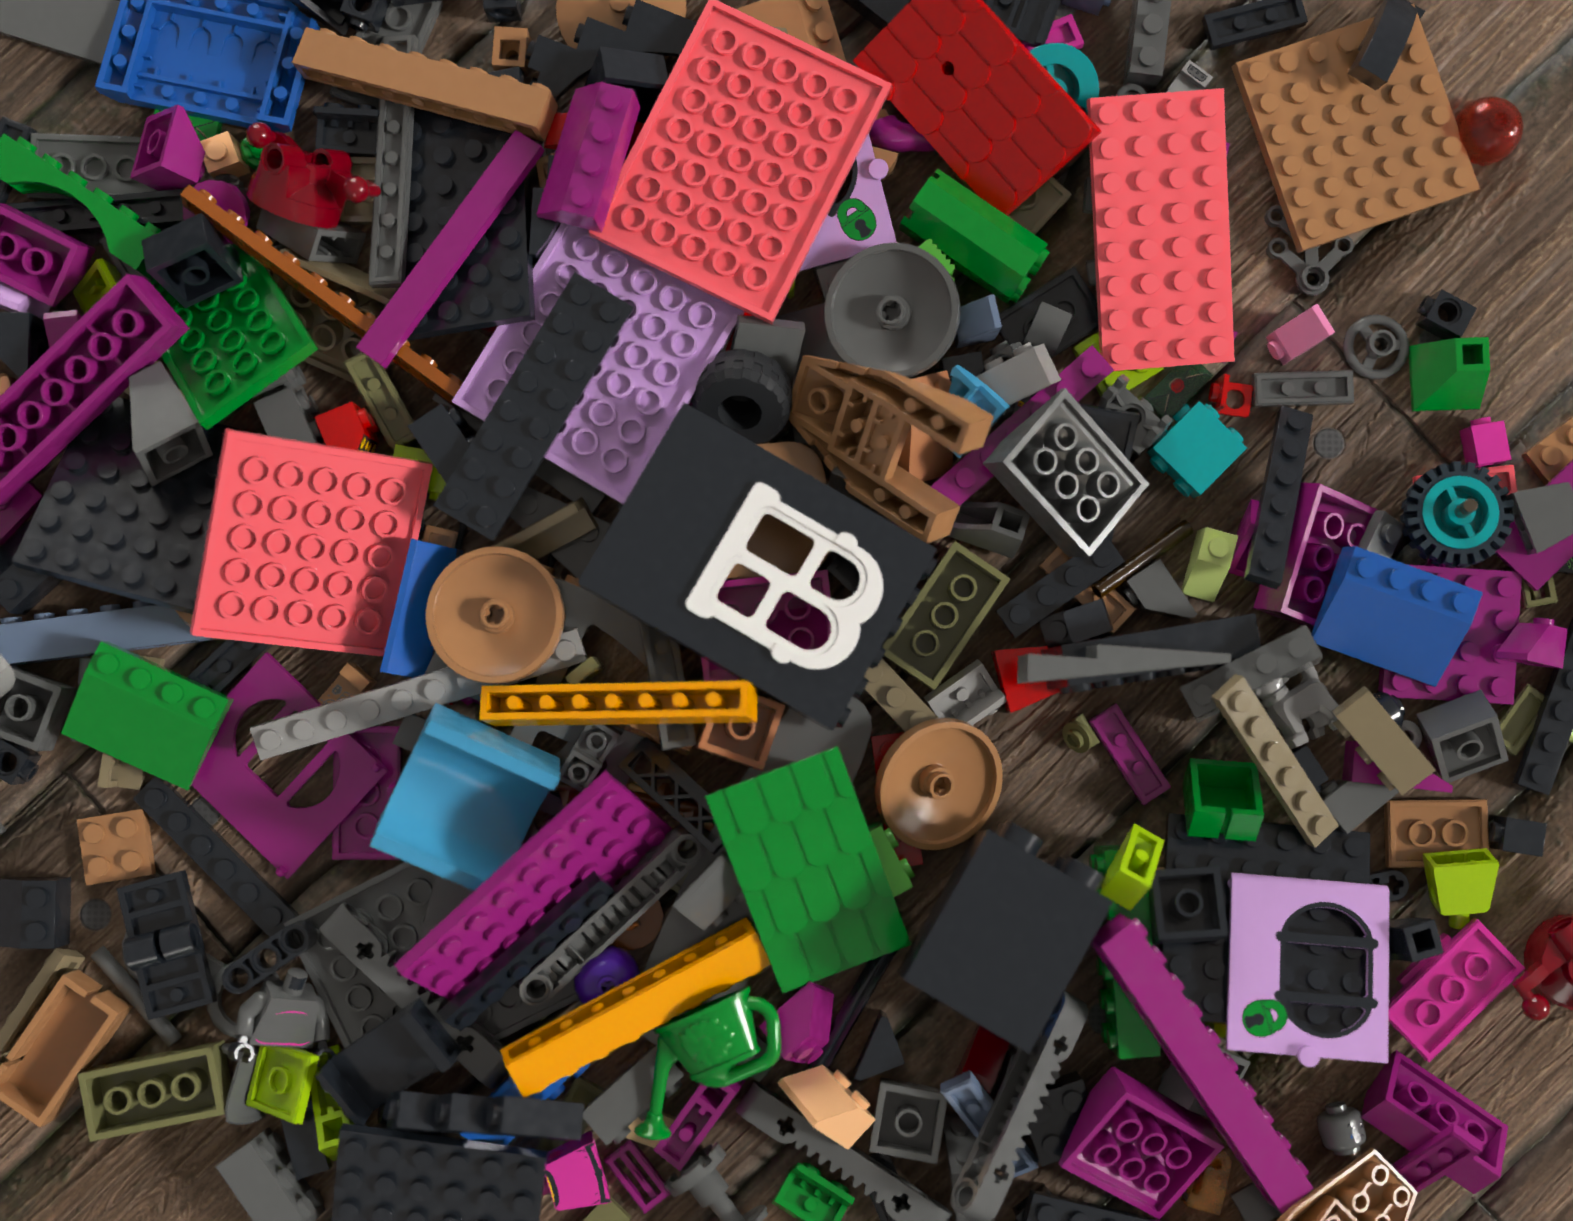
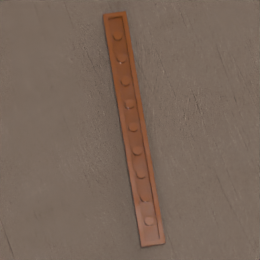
(314, 288)

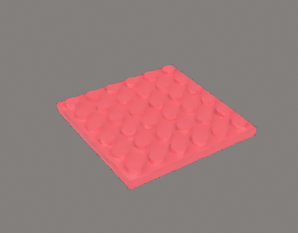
(307, 544)

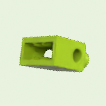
(1461, 883)

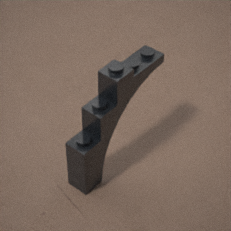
(647, 31)
(482, 1115)

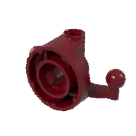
(301, 183)
(1547, 968)

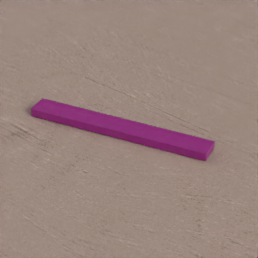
(450, 249)

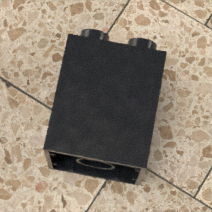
(1007, 933)

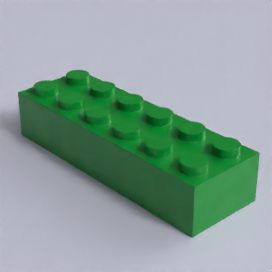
(1124, 1029)

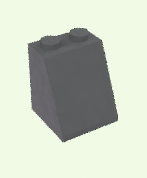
(163, 426)

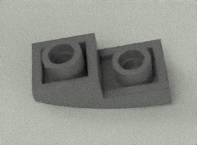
(588, 755)

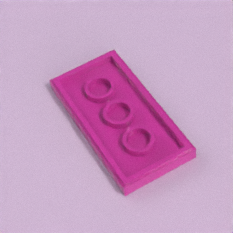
(1452, 989)

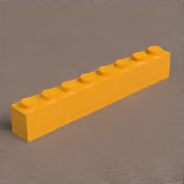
(619, 703)
(634, 1007)

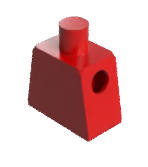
(1016, 694)

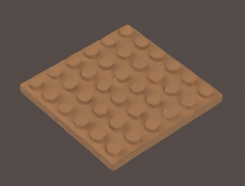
(1350, 152)

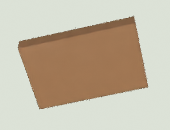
(1432, 826)

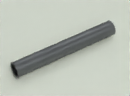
(132, 993)

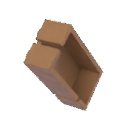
(59, 1045)

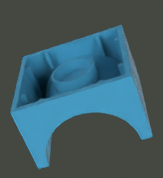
(464, 798)

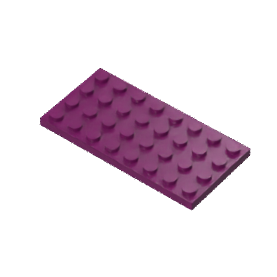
(598, 832)

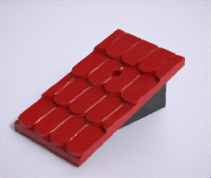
(978, 97)

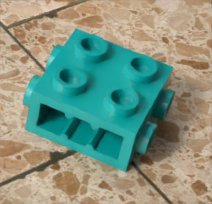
(1196, 449)

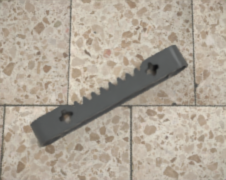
(630, 900)
(352, 931)
(765, 1108)
(978, 1188)

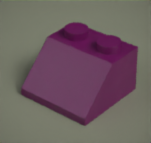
(169, 152)
(805, 1023)

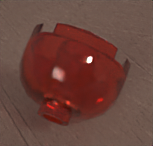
(1489, 129)

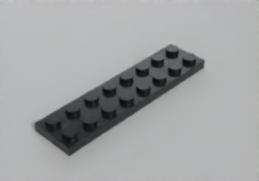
(534, 406)

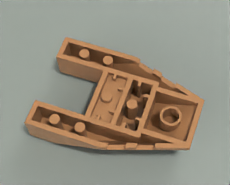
(861, 425)

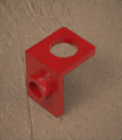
(1218, 396)

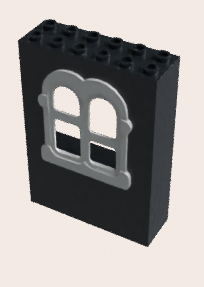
(692, 525)

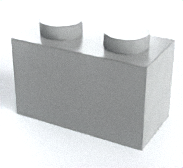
(1022, 375)

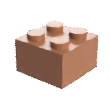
(743, 742)

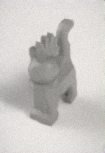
(1289, 707)

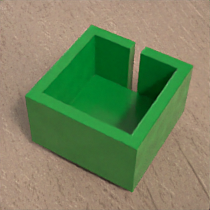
(1222, 799)

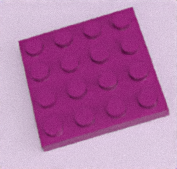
(1475, 660)

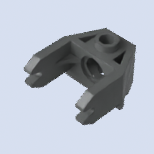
(1149, 425)

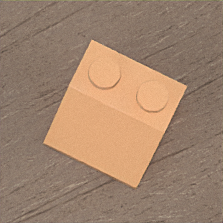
(829, 1103)

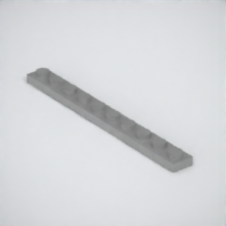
(389, 703)

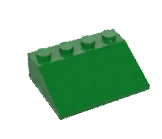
(146, 714)

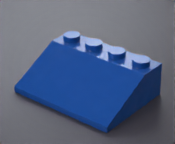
(1394, 615)

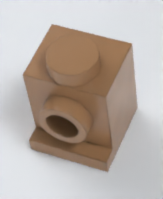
(510, 42)

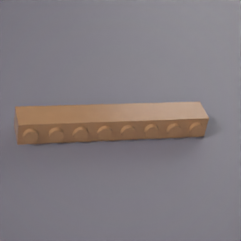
(425, 83)

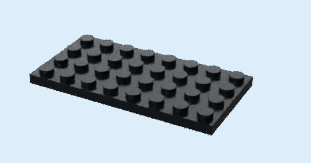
(497, 275)

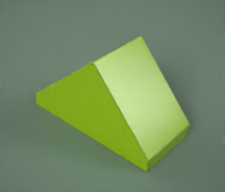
(96, 283)

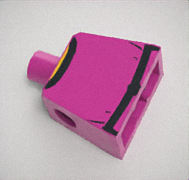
(576, 1175)

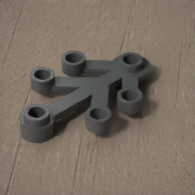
(1311, 262)

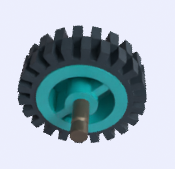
(1457, 515)

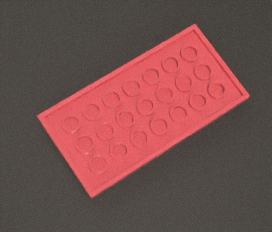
(1161, 229)

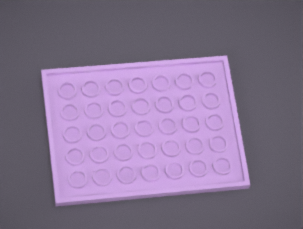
(642, 376)

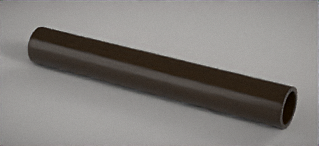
(1142, 559)

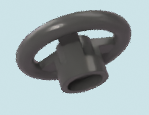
(1387, 341)

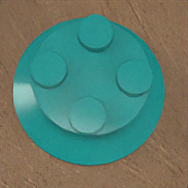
(1070, 70)

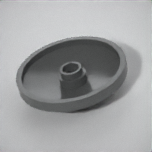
(892, 309)

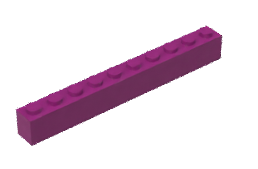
(1200, 1061)

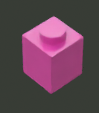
(1485, 442)

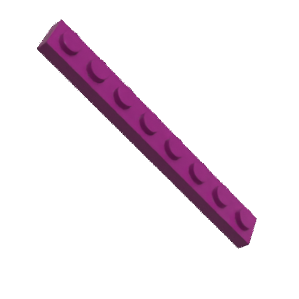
(970, 471)

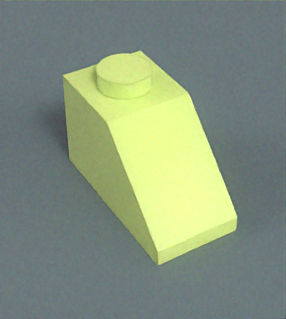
(1208, 563)

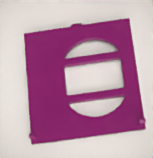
(274, 827)

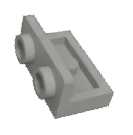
(967, 695)

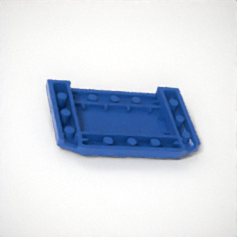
(208, 56)

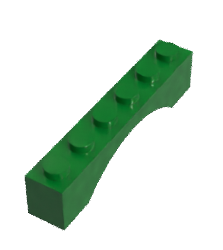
(34, 174)

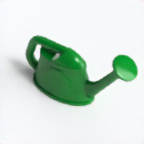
(708, 1046)

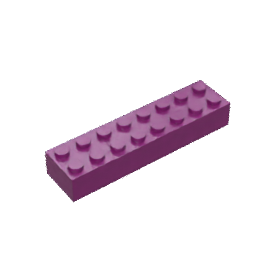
(81, 377)

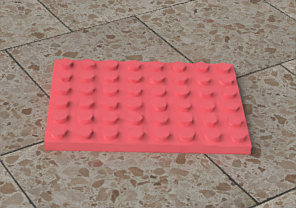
(741, 160)

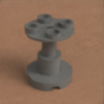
(709, 1186)

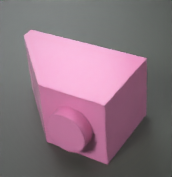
(1299, 335)

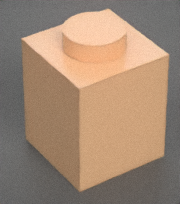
(224, 156)

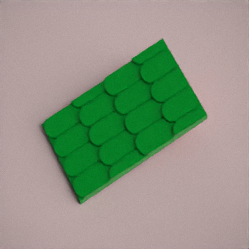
(808, 869)

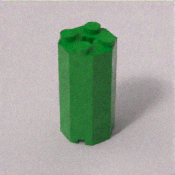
(975, 237)

